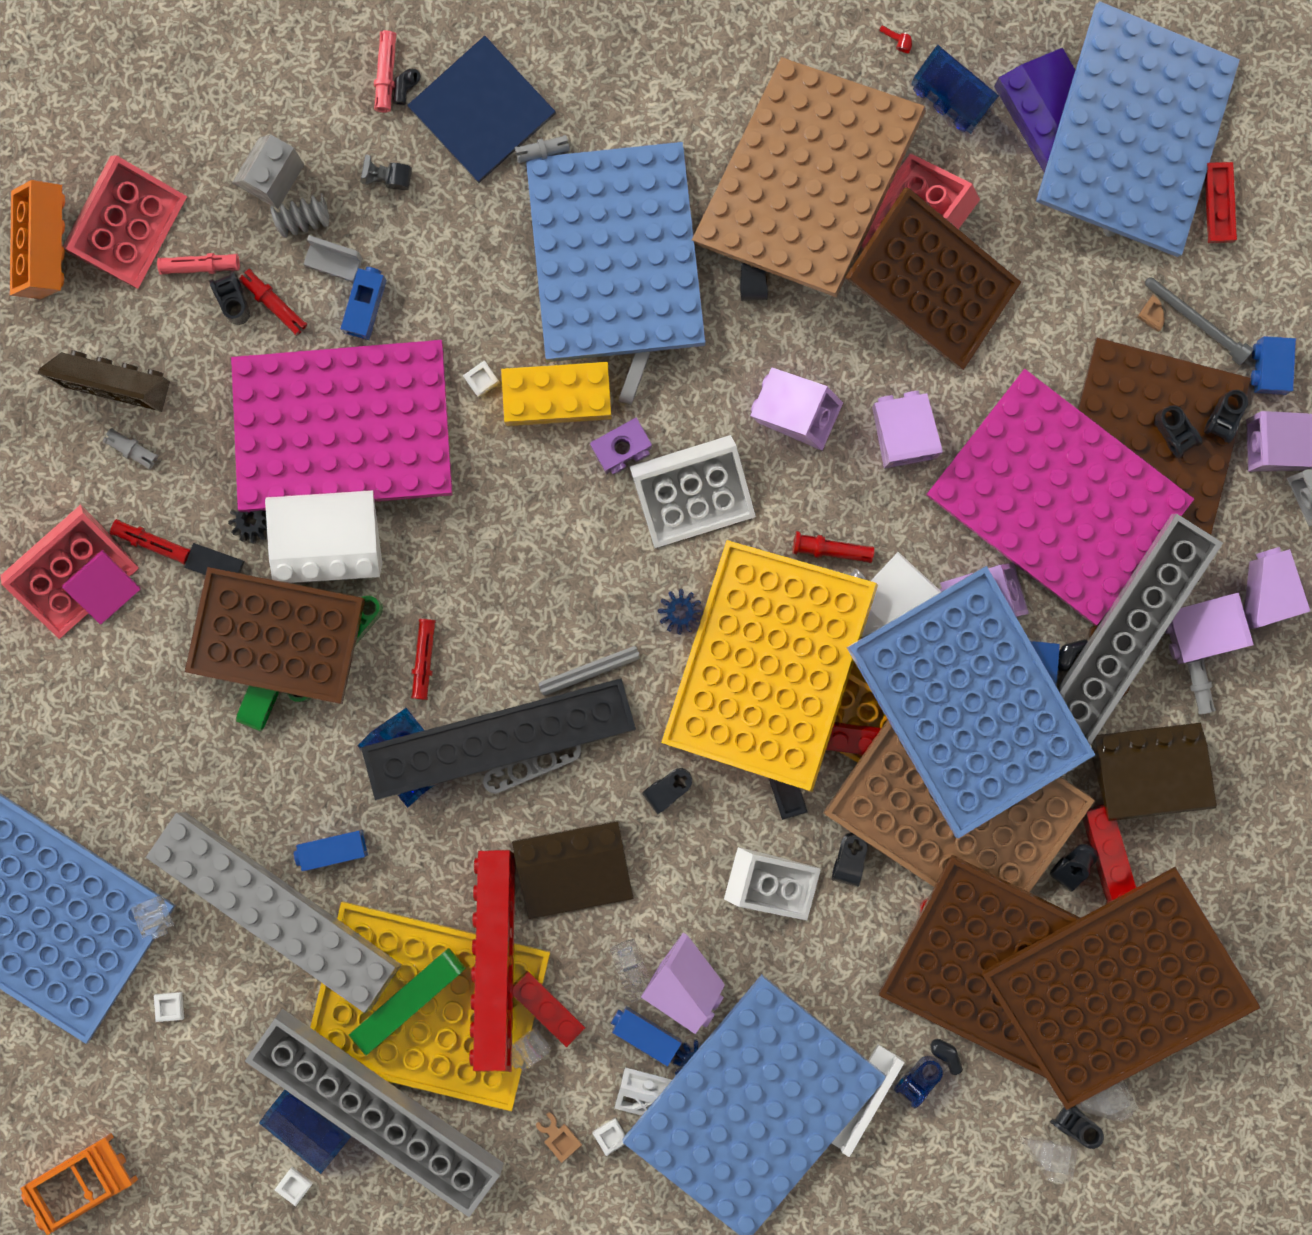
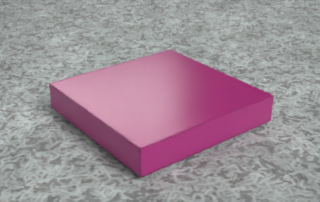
(101, 587)

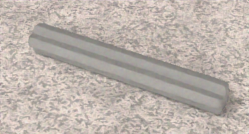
(589, 670)

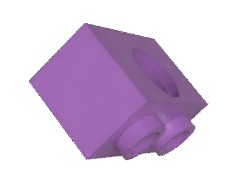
(630, 433)

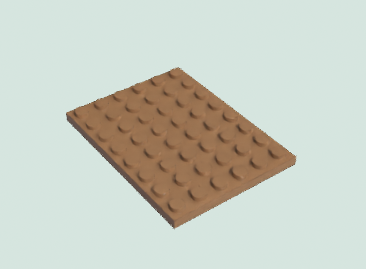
(809, 176)
(897, 815)

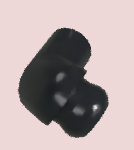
(403, 83)
(1069, 653)
(948, 1054)

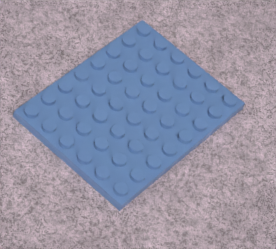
(1138, 130)
(615, 252)
(971, 701)
(64, 923)
(754, 1108)

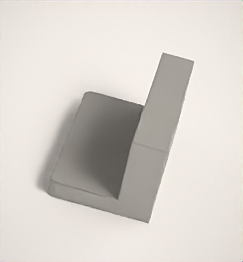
(332, 259)

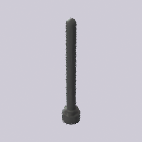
(1237, 350)

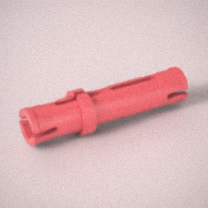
(384, 83)
(191, 264)

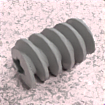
(301, 216)

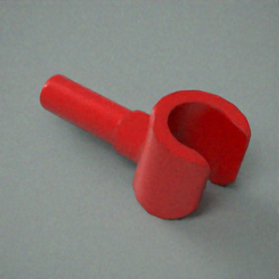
(904, 40)

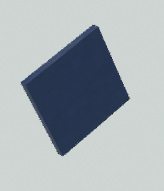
(481, 109)

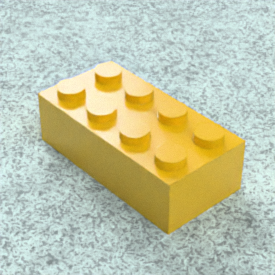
(556, 394)

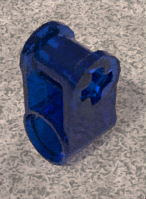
(919, 1082)

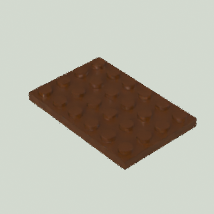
(933, 279)
(275, 635)

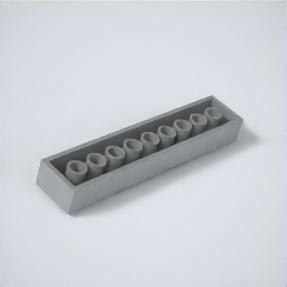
(1136, 622)
(273, 911)
(375, 1112)

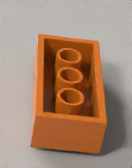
(36, 240)

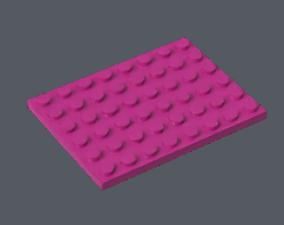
(342, 423)
(1058, 496)

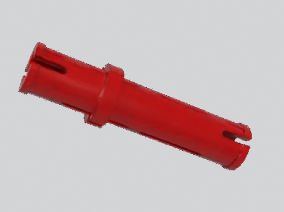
(264, 294)
(121, 530)
(423, 659)

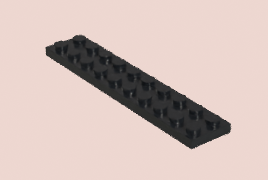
(497, 739)

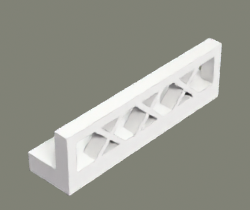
(890, 1065)
(642, 1088)

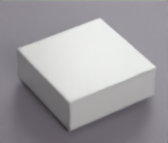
(481, 379)
(168, 1006)
(610, 1136)
(293, 1186)

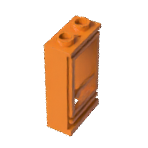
(107, 1168)

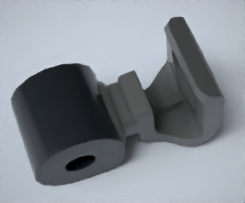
(395, 175)

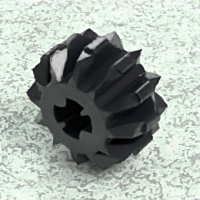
(242, 527)

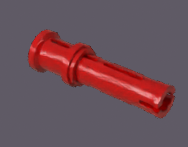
(820, 546)

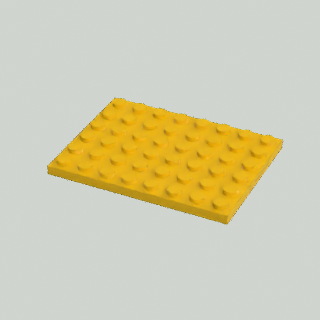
(769, 664)
(435, 1042)

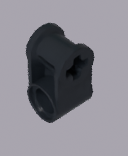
(753, 283)
(230, 294)
(1224, 420)
(1180, 431)
(664, 792)
(850, 865)
(1075, 866)
(1075, 1123)

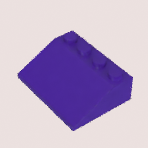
(1036, 99)

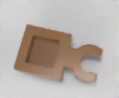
(561, 1140)

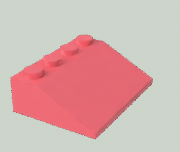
(939, 188)
(124, 221)
(51, 562)

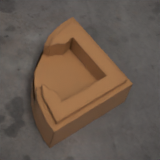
(1153, 313)

